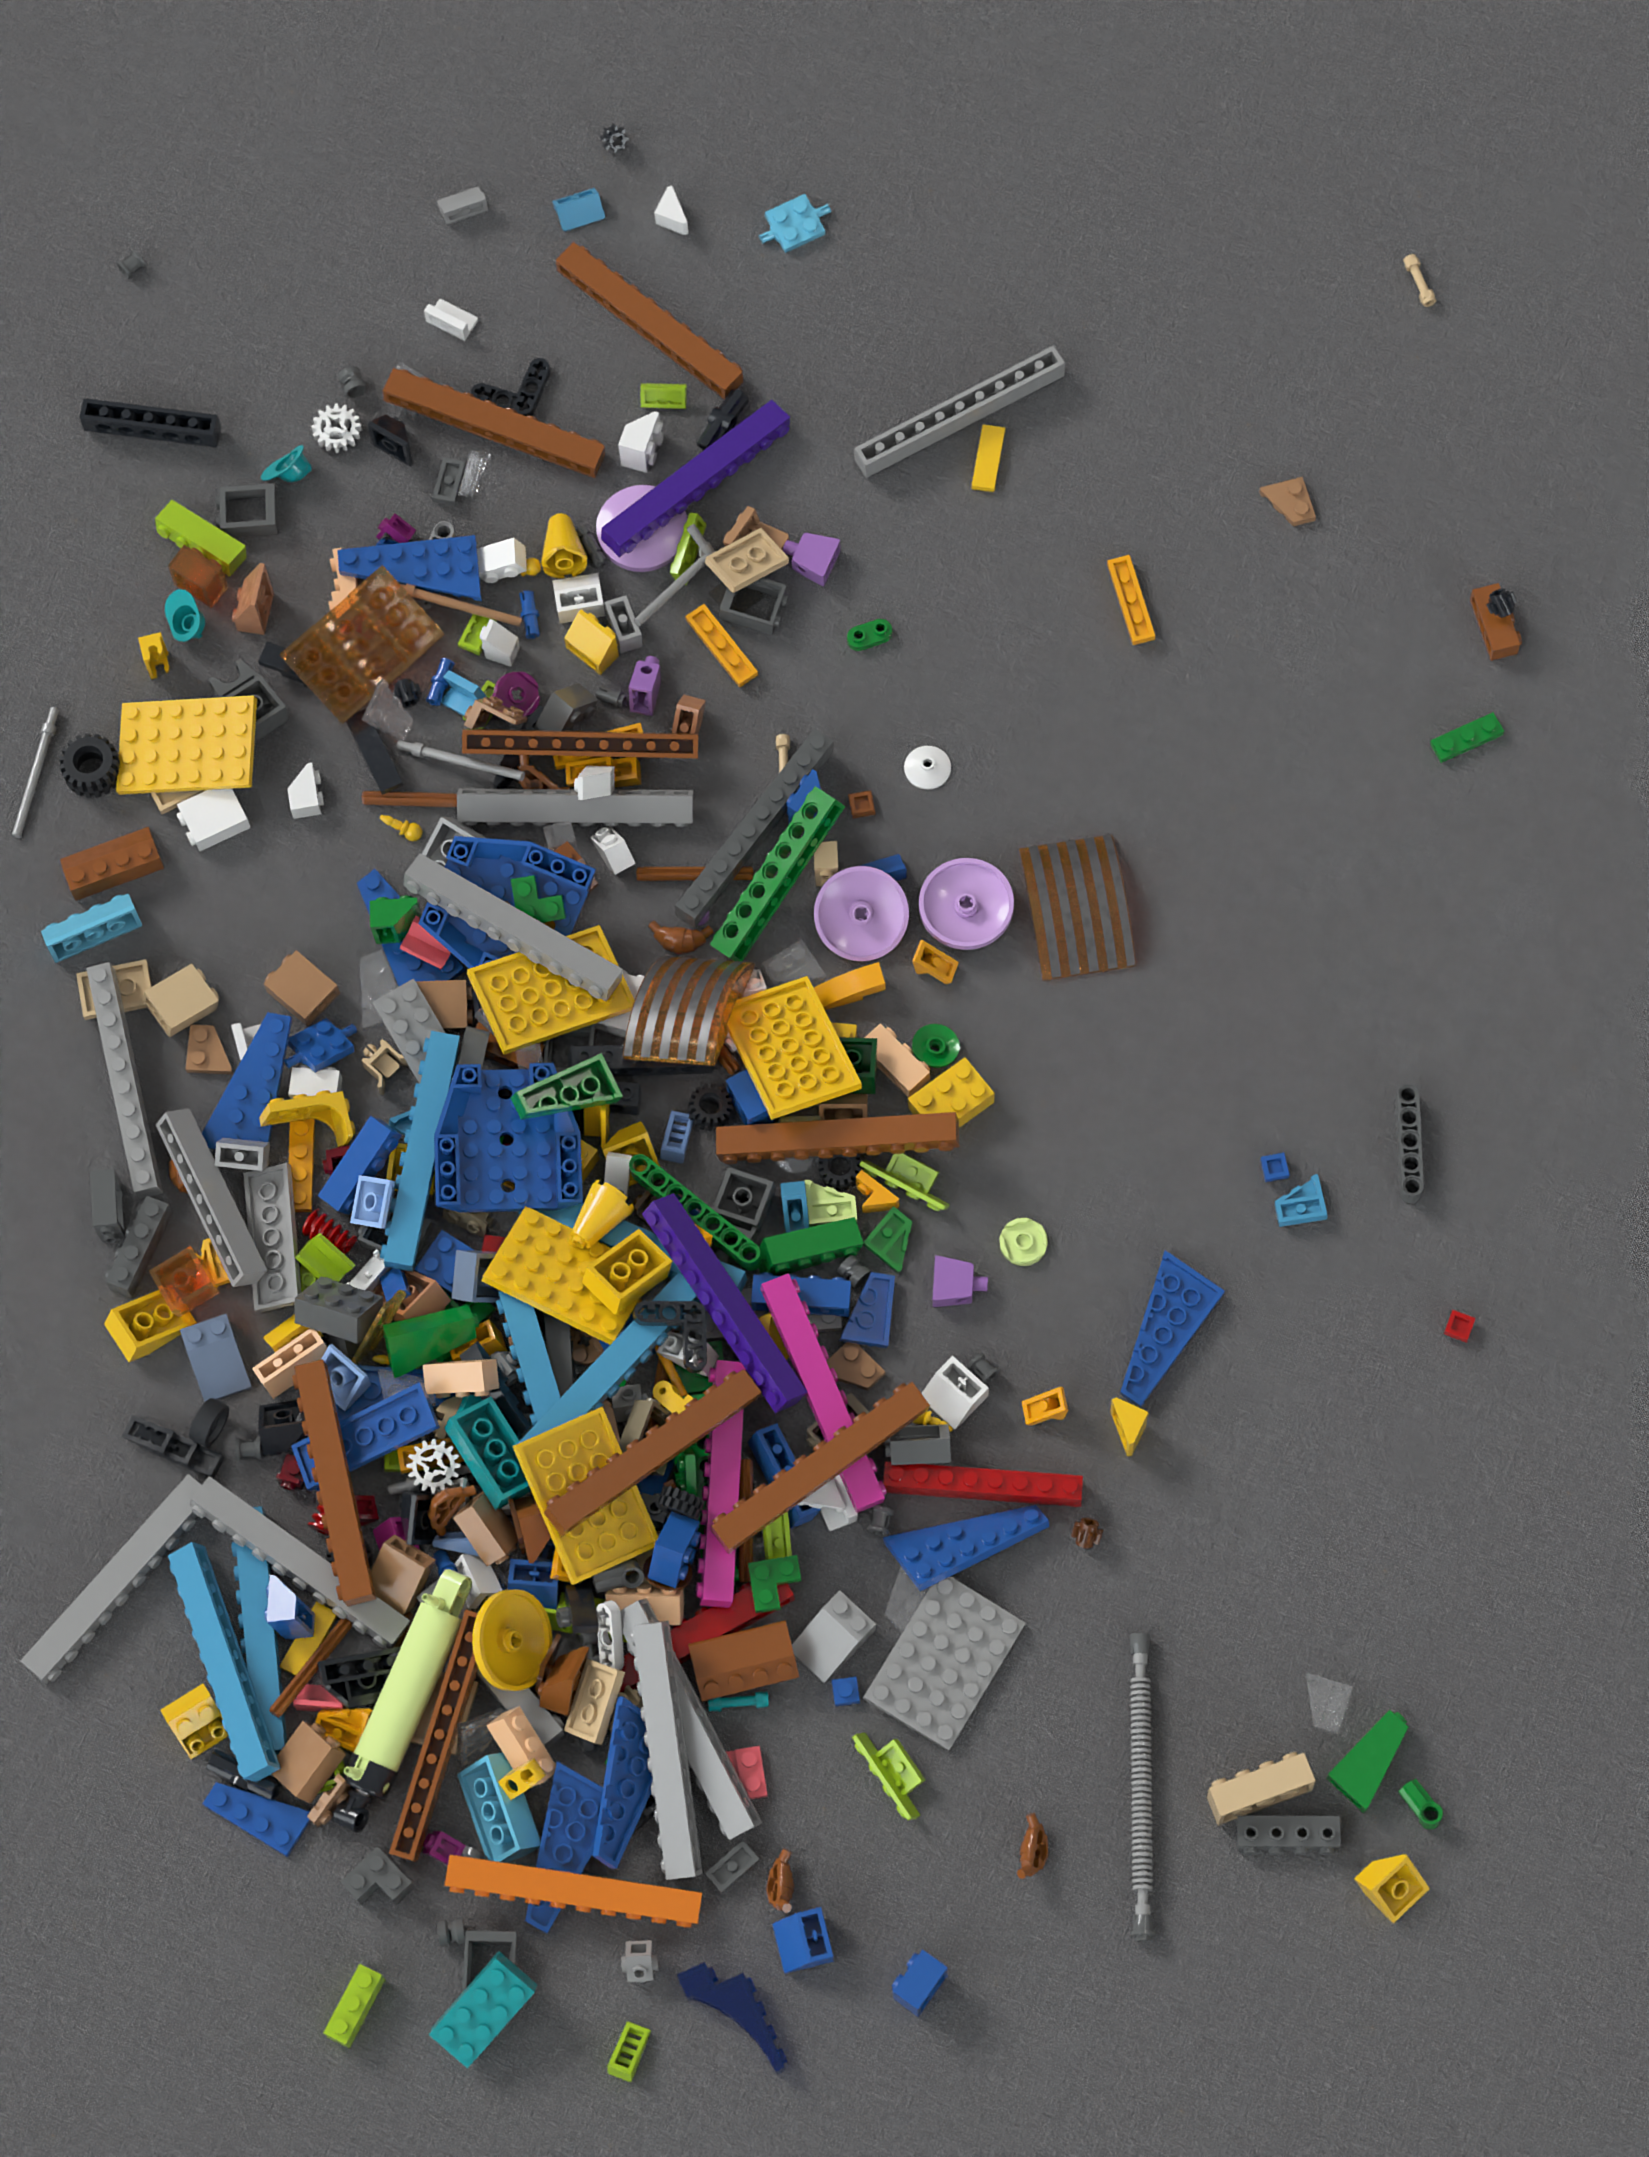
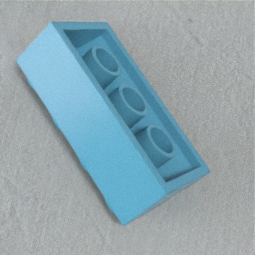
(91, 928)
(501, 1823)

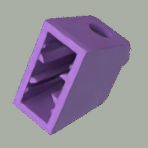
(813, 556)
(645, 679)
(955, 1282)

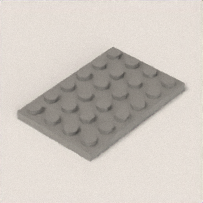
(944, 1661)

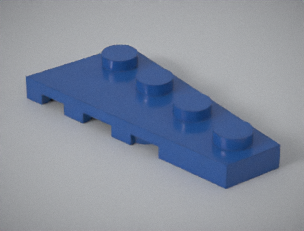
(267, 1820)

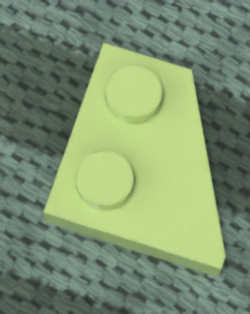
(828, 1205)

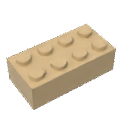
(1260, 1788)

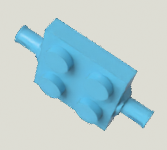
(794, 223)

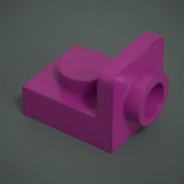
(396, 528)
(441, 1846)

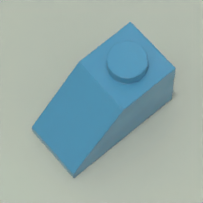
(794, 1206)

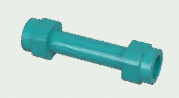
(760, 1699)

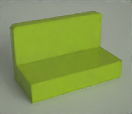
(324, 1259)

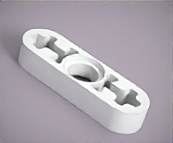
(610, 1621)

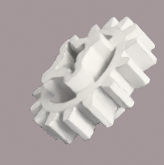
(335, 436)
(429, 1476)

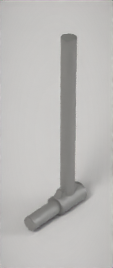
(705, 550)

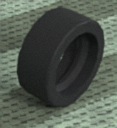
(209, 1422)

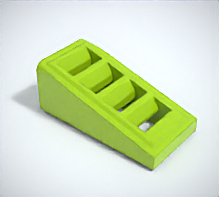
(621, 2071)

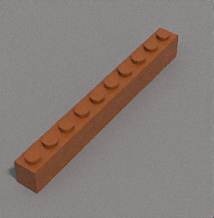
(649, 320)
(494, 422)
(579, 743)
(837, 1137)
(652, 1452)
(820, 1467)
(334, 1482)
(437, 1745)

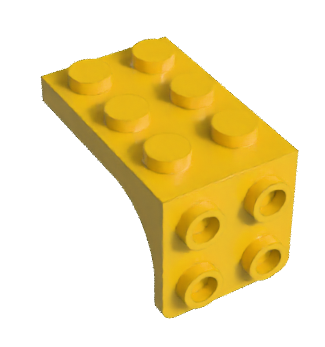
(324, 1106)

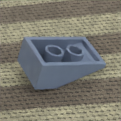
(468, 1273)
(216, 1358)

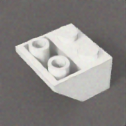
(640, 442)
(577, 594)
(954, 1393)

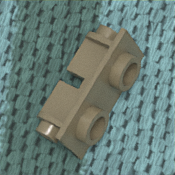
(475, 1223)

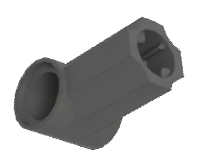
(616, 1576)

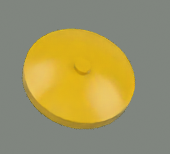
(511, 1639)

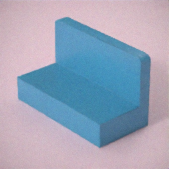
(579, 209)
(461, 694)

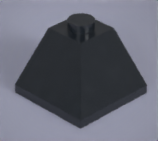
(391, 437)
(279, 1426)
(415, 1519)

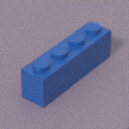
(363, 1158)
(820, 1294)
(773, 1456)

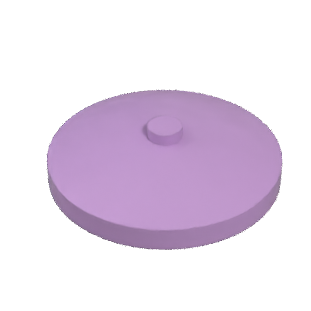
(649, 553)
(966, 903)
(861, 913)

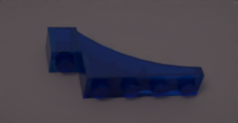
(737, 2002)

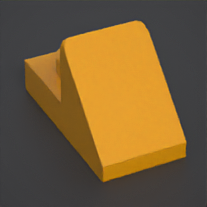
(934, 962)
(880, 1199)
(1045, 1406)

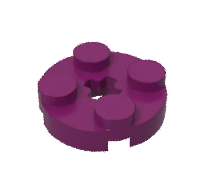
(518, 681)

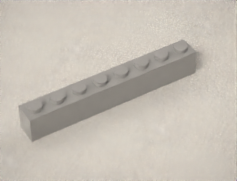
(211, 1197)
(546, 1726)

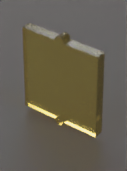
(798, 1119)

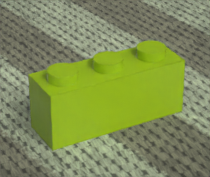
(354, 2006)

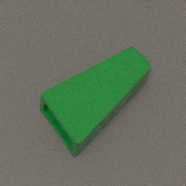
(427, 1337)
(1365, 1765)

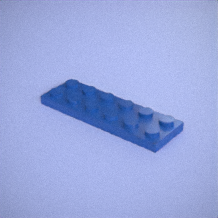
(377, 1430)

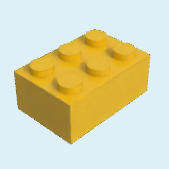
(955, 1090)
(627, 1271)

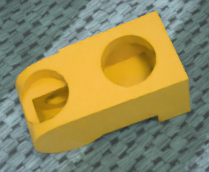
(670, 1397)
(523, 1776)

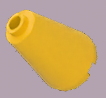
(562, 548)
(600, 1214)

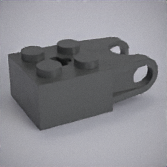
(270, 709)
(746, 1216)

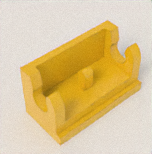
(154, 653)

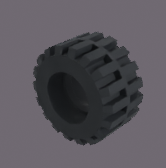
(85, 749)

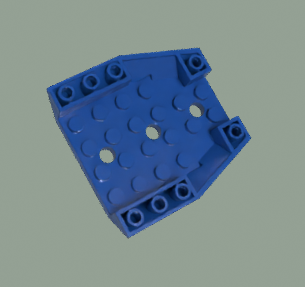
(491, 867)
(474, 1163)

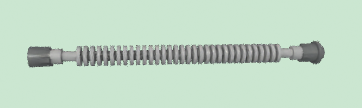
(1141, 1769)

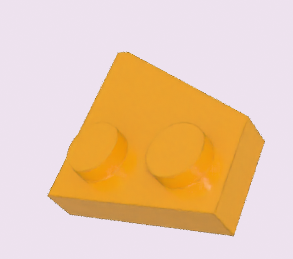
(344, 1725)

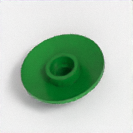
(935, 1036)

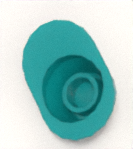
(290, 467)
(184, 616)

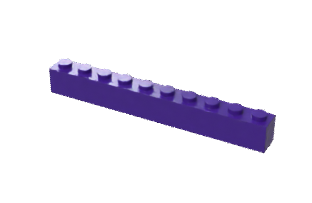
(695, 478)
(724, 1303)

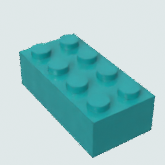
(487, 1449)
(483, 2009)

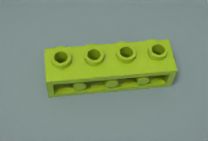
(193, 531)

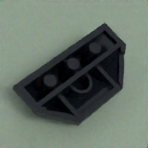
(357, 1678)

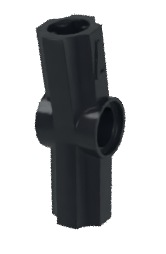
(723, 418)
(226, 1767)

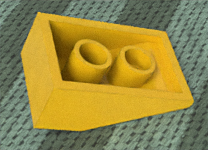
(145, 1325)

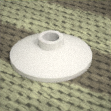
(927, 777)

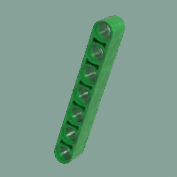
(704, 1219)

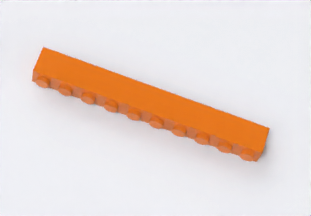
(573, 1889)

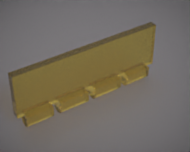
(376, 1331)

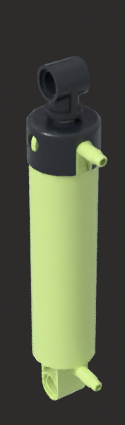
(403, 1699)

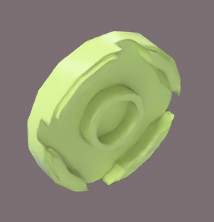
(1023, 1241)

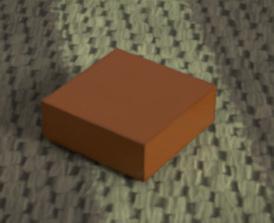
(861, 804)

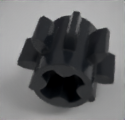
(620, 139)
(1501, 602)
(407, 692)

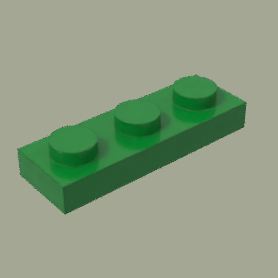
(1467, 737)

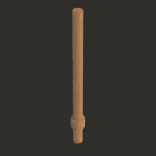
(463, 606)

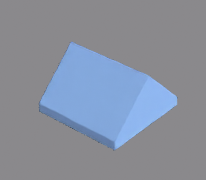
(372, 1202)
(346, 1378)

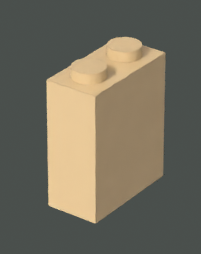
(181, 1000)

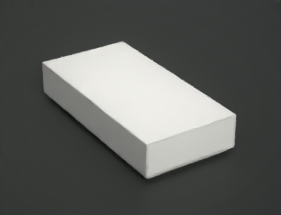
(618, 1171)

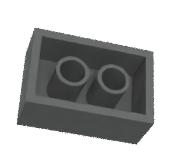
(337, 1309)

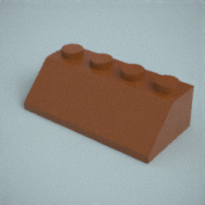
(111, 863)
(743, 1660)

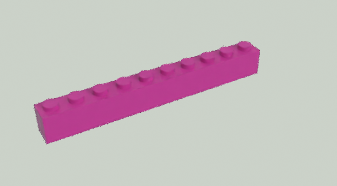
(819, 1381)
(720, 1495)

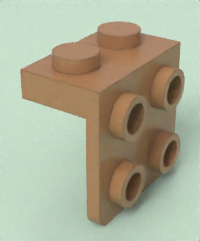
(749, 522)
(478, 714)

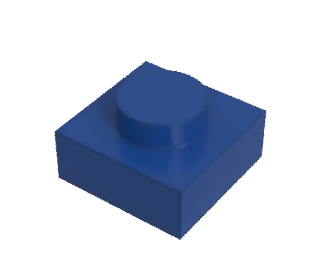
(1274, 1167)
(845, 1691)

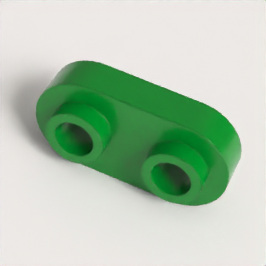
(871, 636)

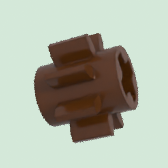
(1087, 1533)

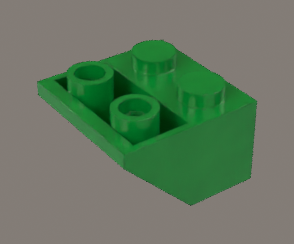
(392, 918)

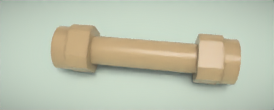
(1427, 295)
(783, 746)

